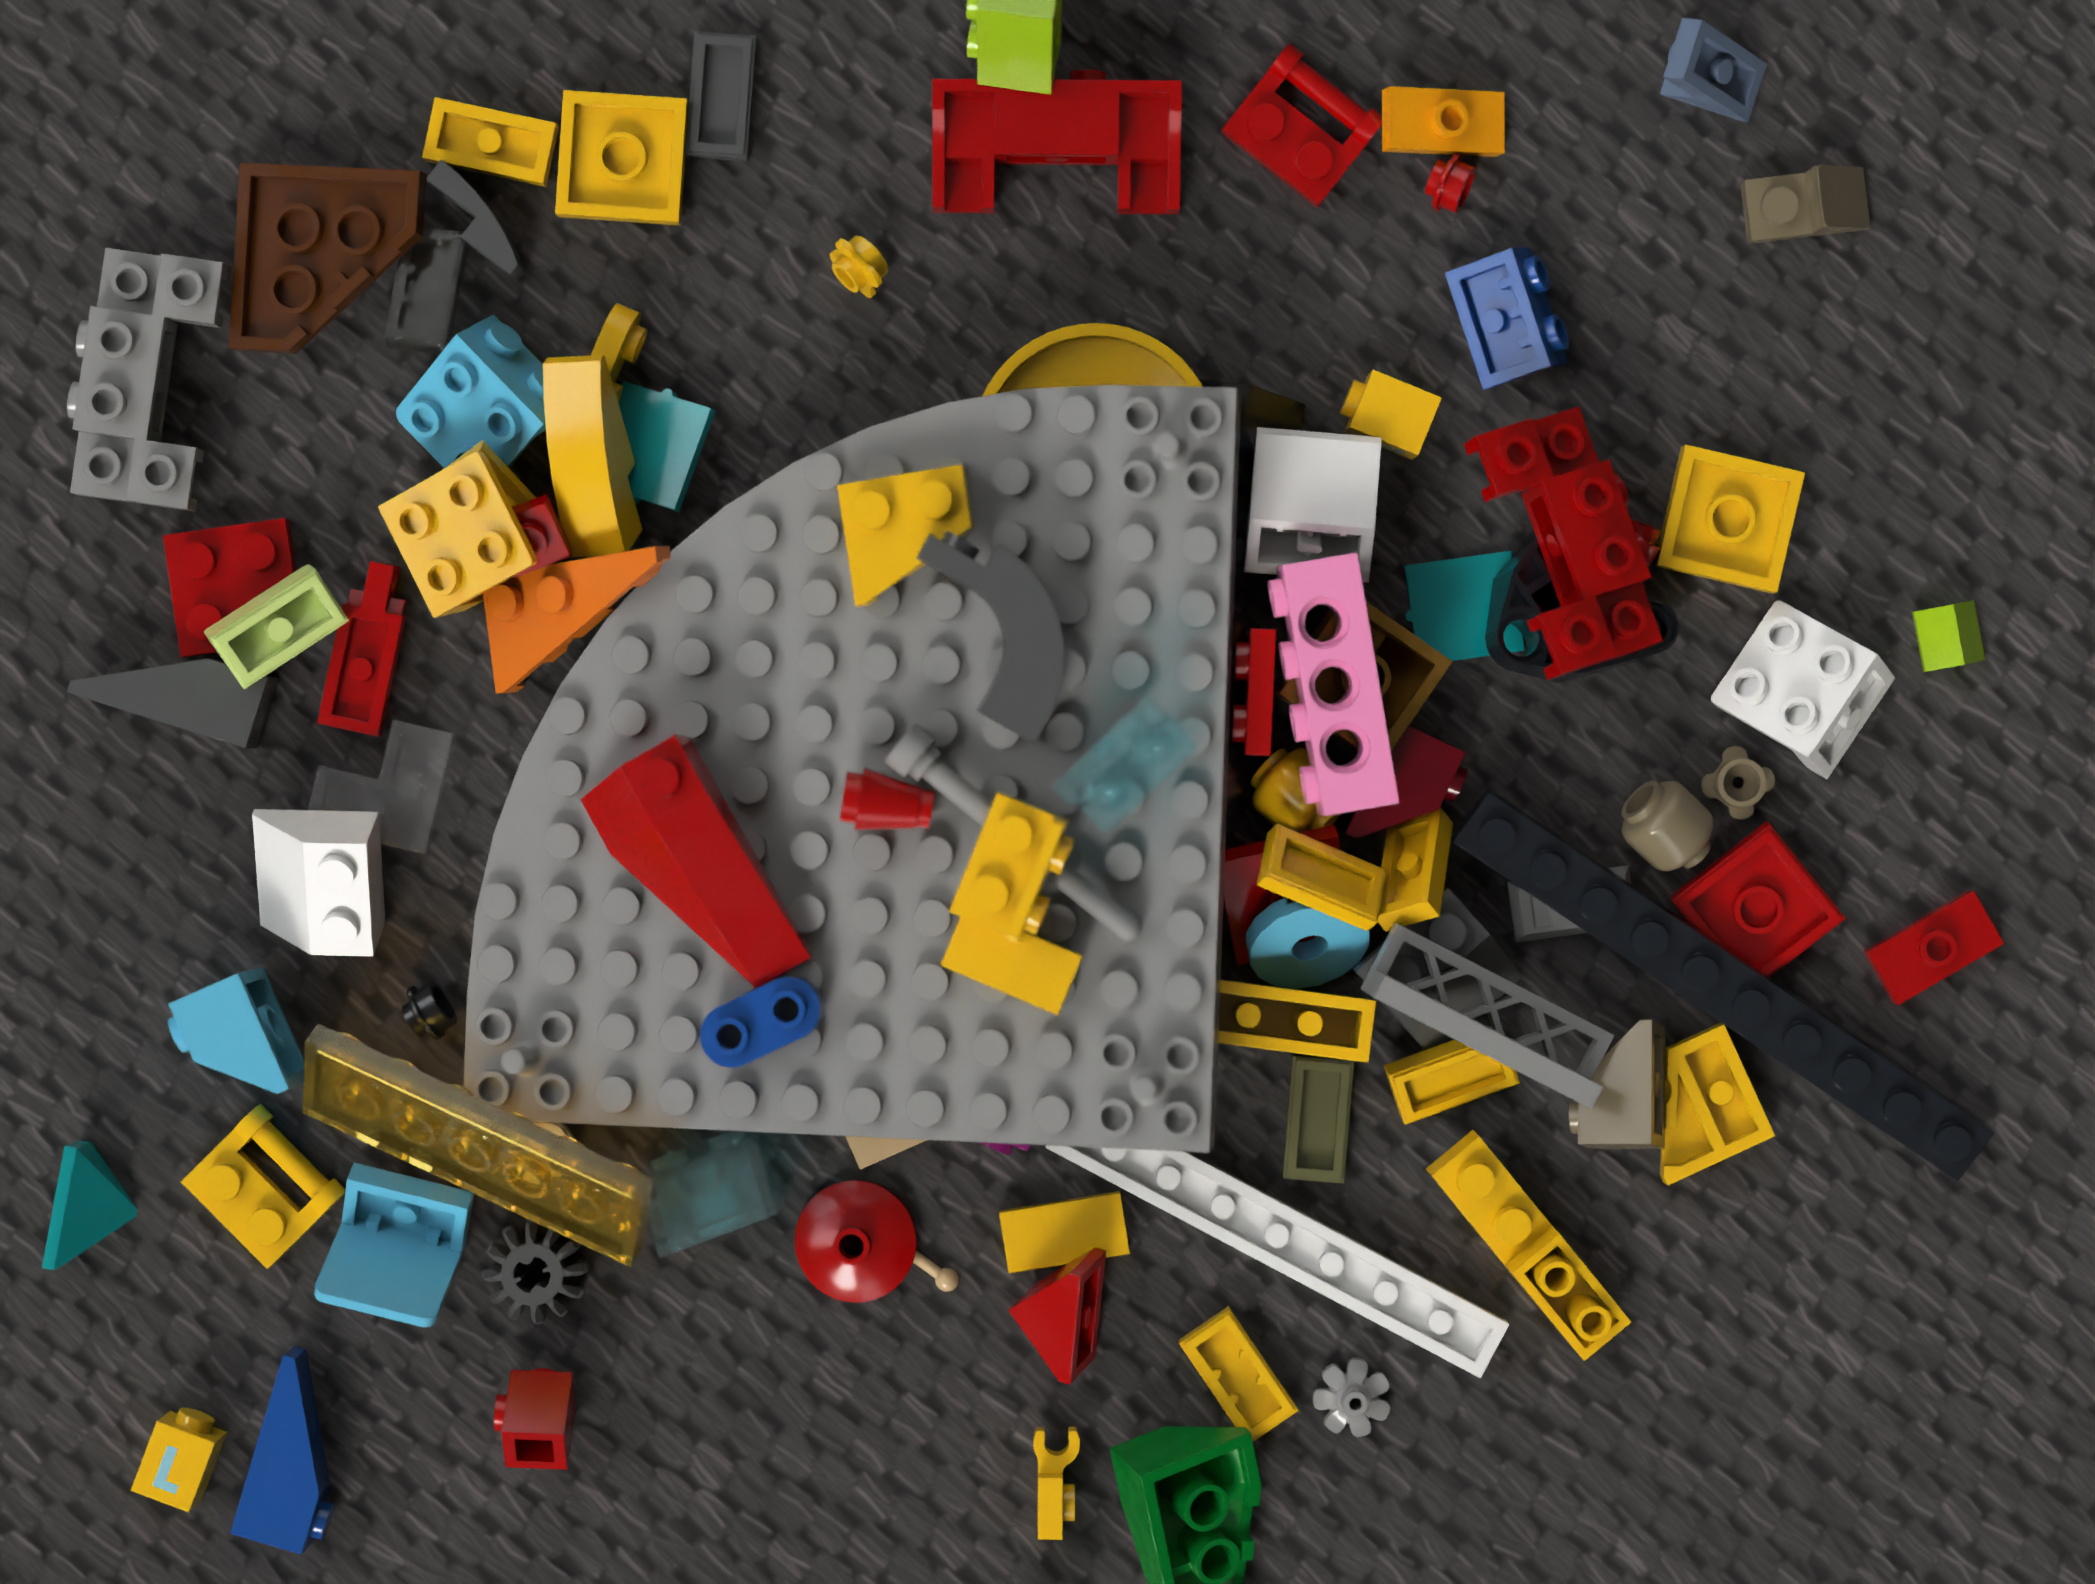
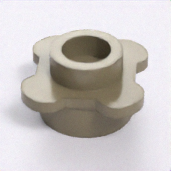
(1755, 782)

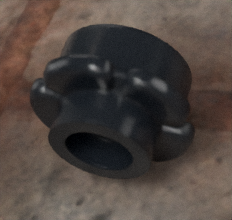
(428, 1011)

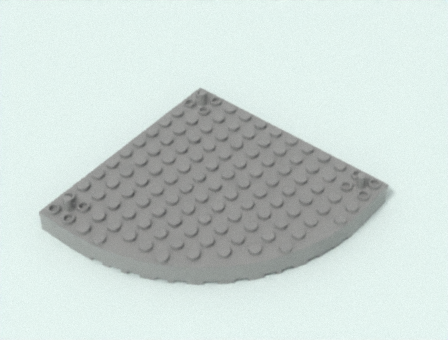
(756, 651)

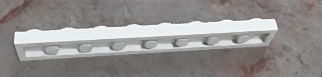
(1302, 1250)

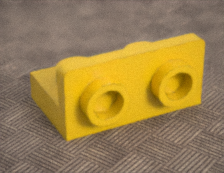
(1011, 868)

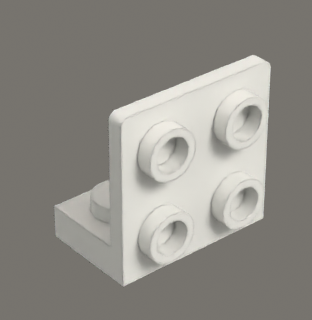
(1804, 686)

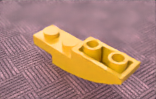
(1528, 1245)

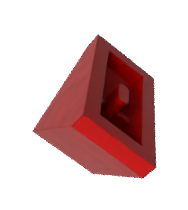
(1064, 1315)

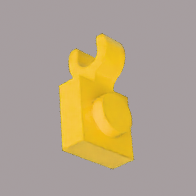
(1055, 1499)

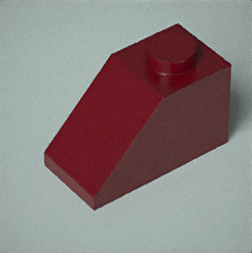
(1424, 777)

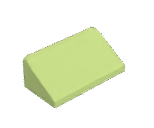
(276, 625)

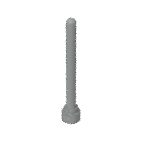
(920, 759)

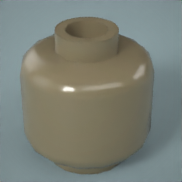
(1667, 825)

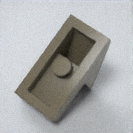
(1805, 204)

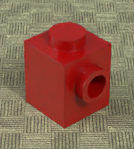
(536, 1419)

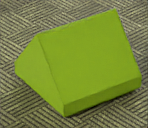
(1948, 636)

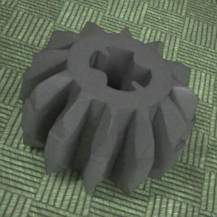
(547, 1290)

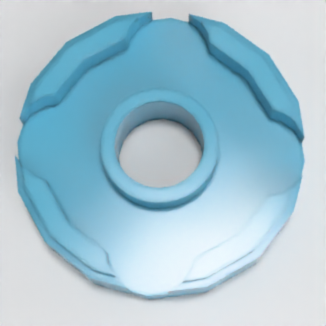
(1293, 964)

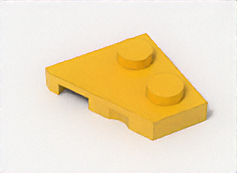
(891, 520)
(1707, 1105)

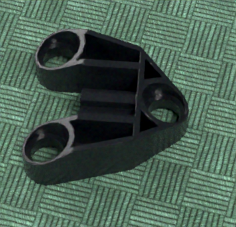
(1514, 605)

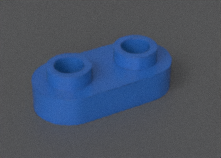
(760, 1022)

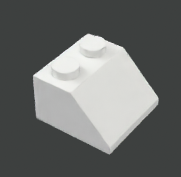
(320, 879)

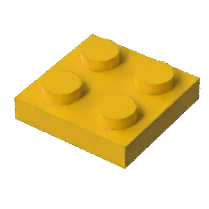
(622, 157)
(1729, 519)

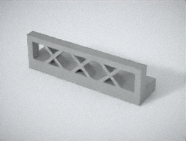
(1487, 1040)

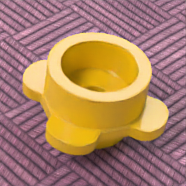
(858, 265)

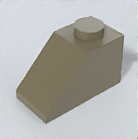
(1632, 1096)

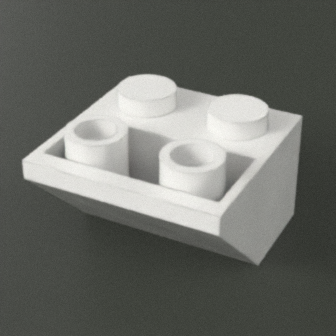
(1311, 498)

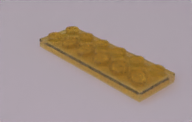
(476, 1144)

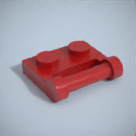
(1291, 142)

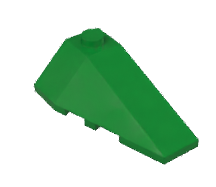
(1190, 1502)

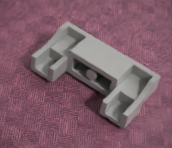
(127, 377)

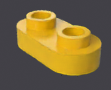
(620, 341)

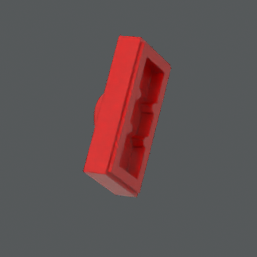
(1933, 947)

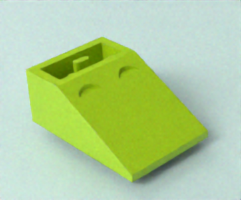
(1015, 42)

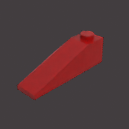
(685, 846)

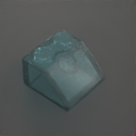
(711, 1191)

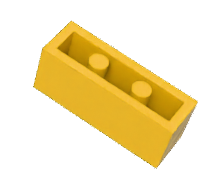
(1295, 1020)

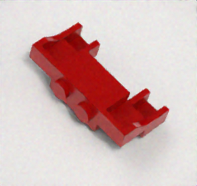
(1078, 124)
(1582, 534)

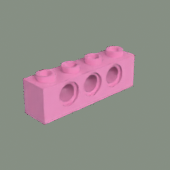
(1369, 776)

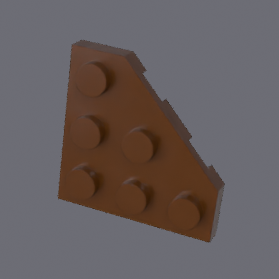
(314, 245)

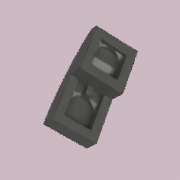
(486, 231)

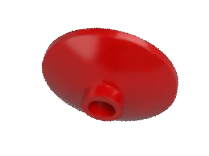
(872, 1215)

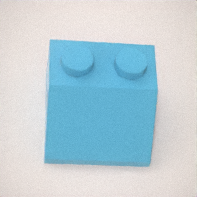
(239, 1031)

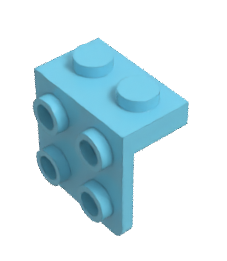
(478, 391)
(395, 1246)

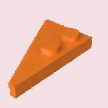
(544, 610)

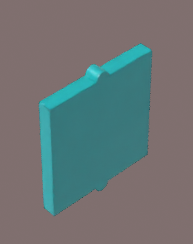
(665, 443)
(1452, 604)

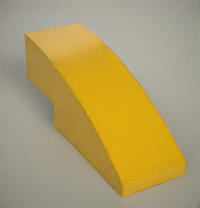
(589, 456)

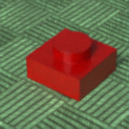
(543, 532)

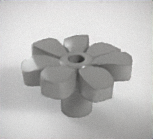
(1345, 1387)

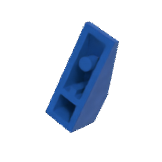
(288, 1470)

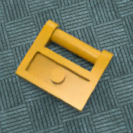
(249, 1200)

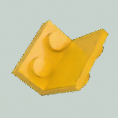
(458, 535)

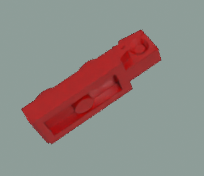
(365, 655)

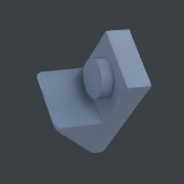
(1712, 71)

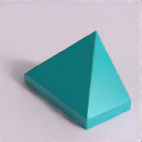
(85, 1206)

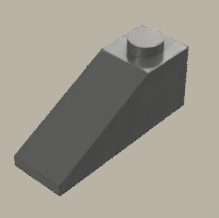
(190, 696)

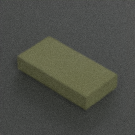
(1317, 1119)

